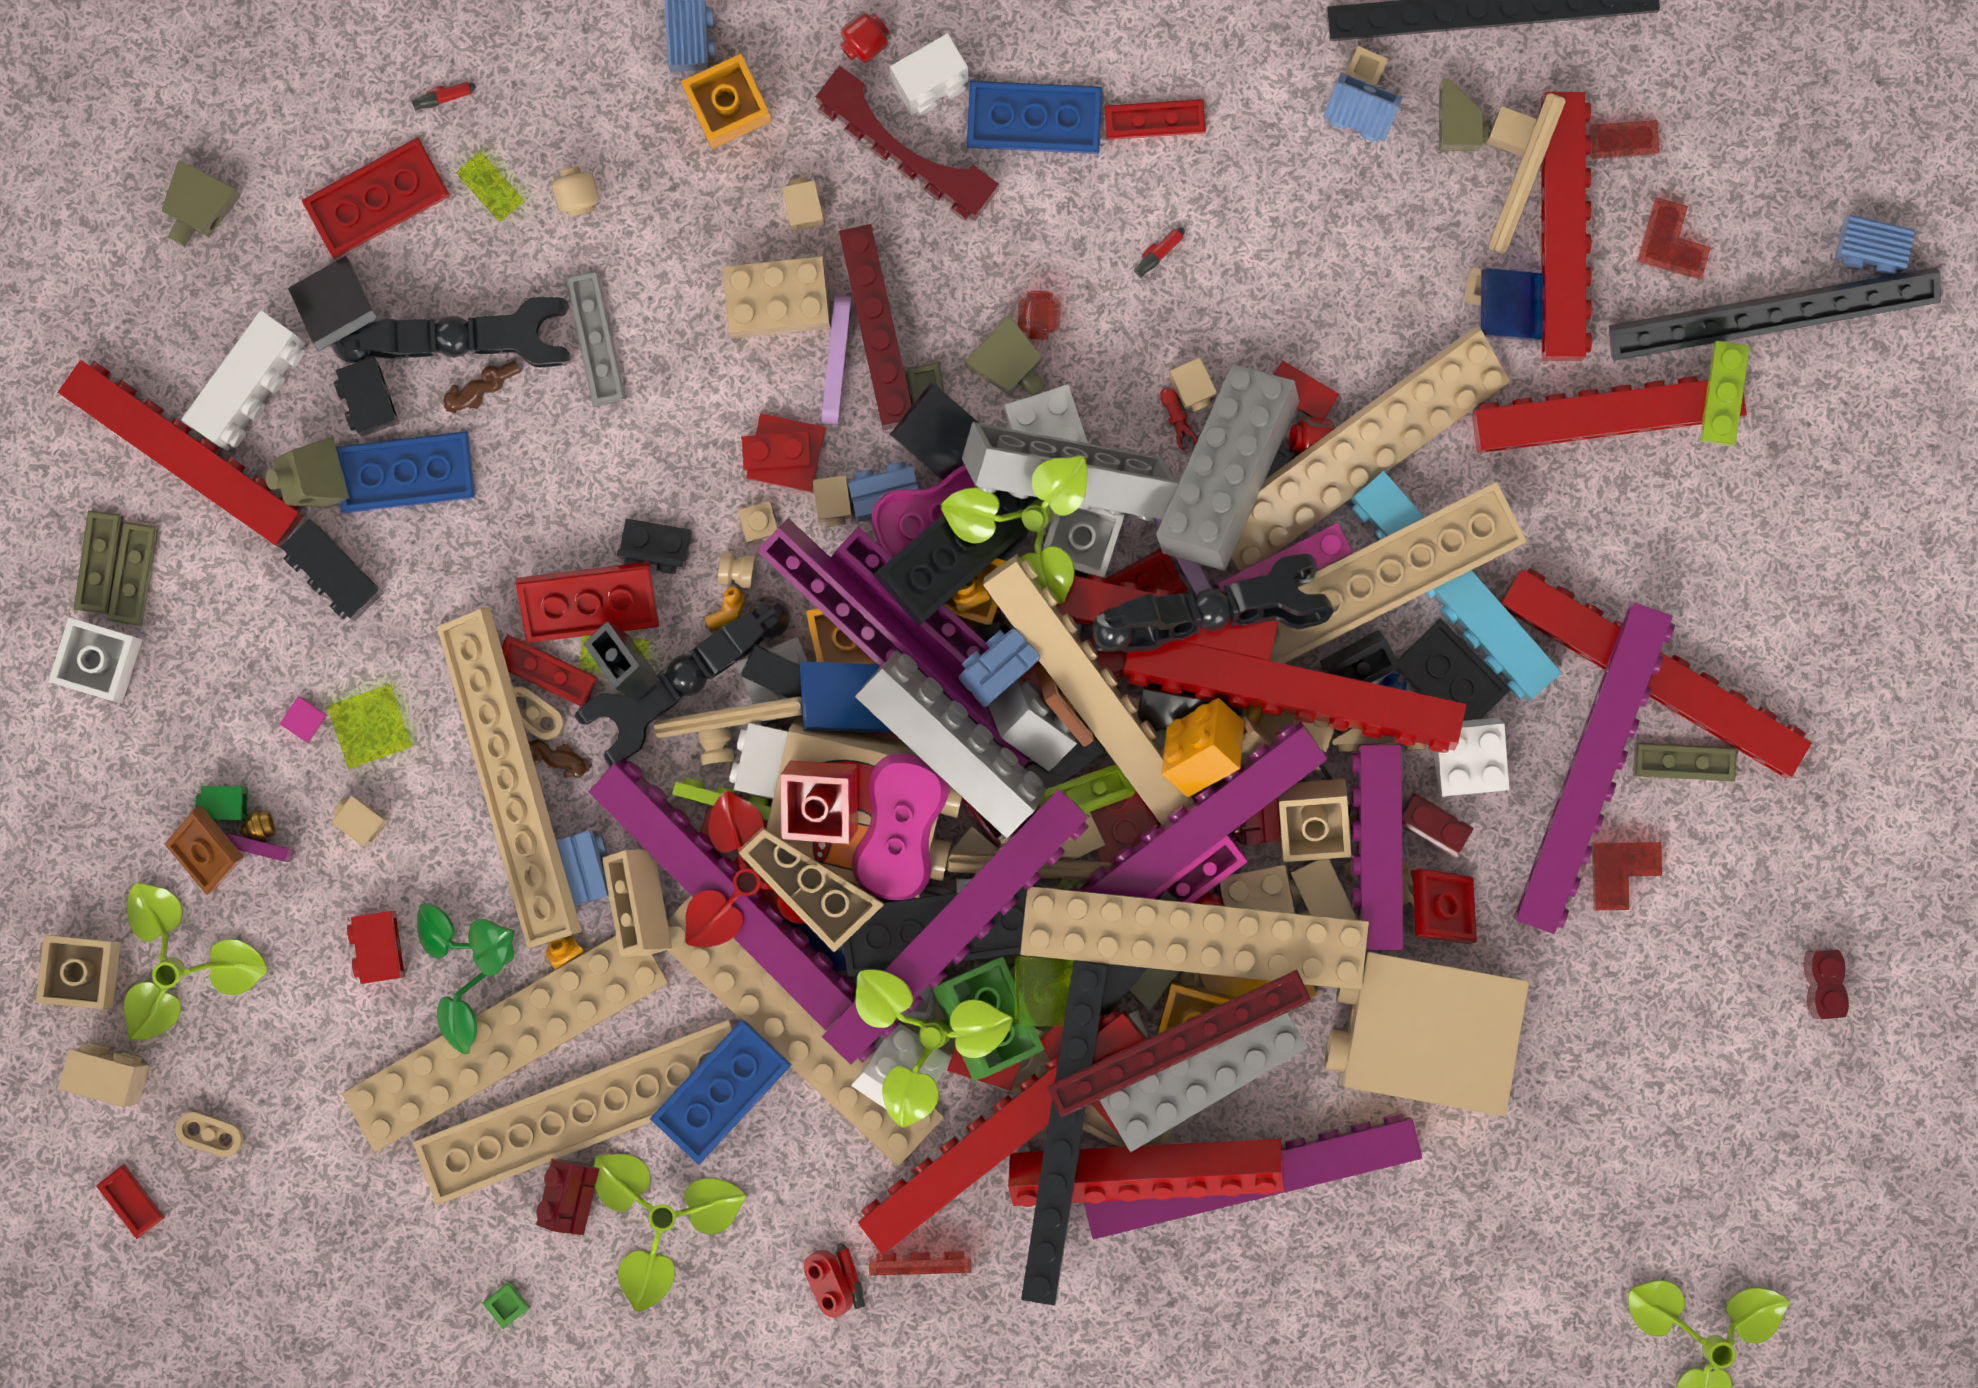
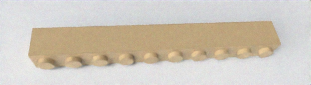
(1085, 683)

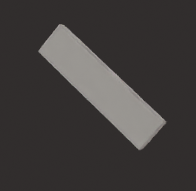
(595, 338)

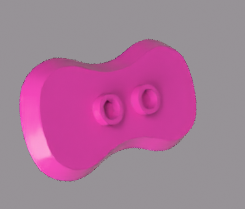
(907, 512)
(895, 852)

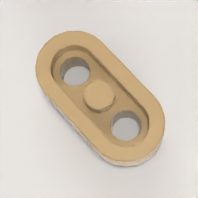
(535, 712)
(210, 1134)

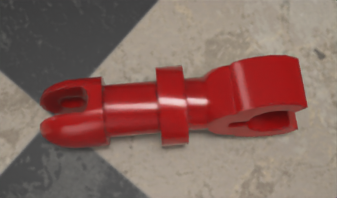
(1177, 417)

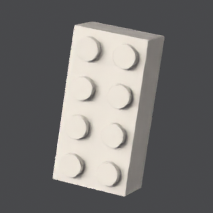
(244, 381)

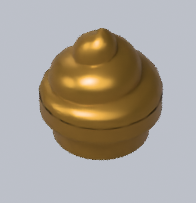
(258, 826)

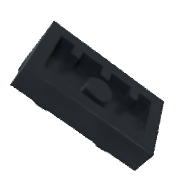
(655, 544)

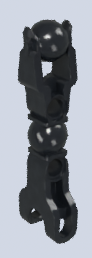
(457, 336)
(1153, 620)
(685, 676)

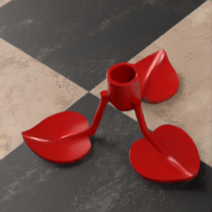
(709, 916)

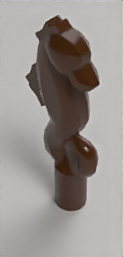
(470, 396)
(560, 758)

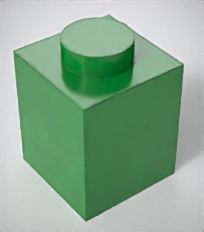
(224, 802)

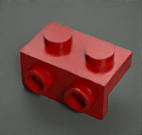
(1151, 573)

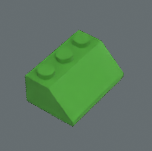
(995, 986)

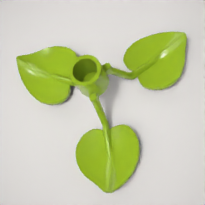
(1060, 490)
(147, 1006)
(975, 1024)
(711, 1210)
(1754, 1314)

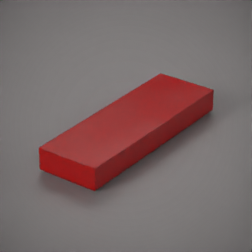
(1155, 119)
(547, 671)

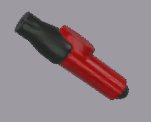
(441, 95)
(1156, 253)
(850, 1274)

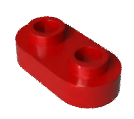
(828, 1284)

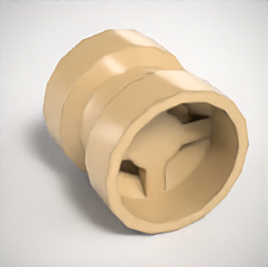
(739, 570)
(716, 746)

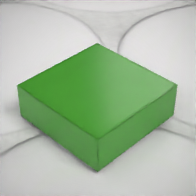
(506, 1305)

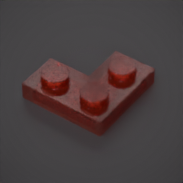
(1662, 244)
(1614, 864)

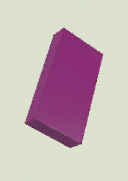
(261, 848)

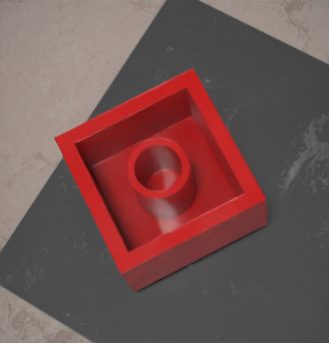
(819, 801)

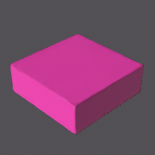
(303, 719)

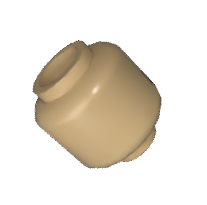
(575, 191)

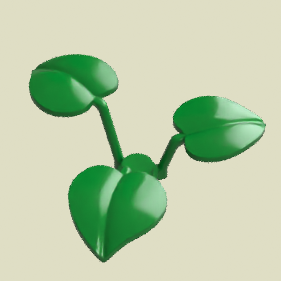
(491, 950)

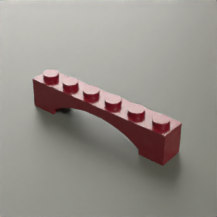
(965, 189)
(876, 324)

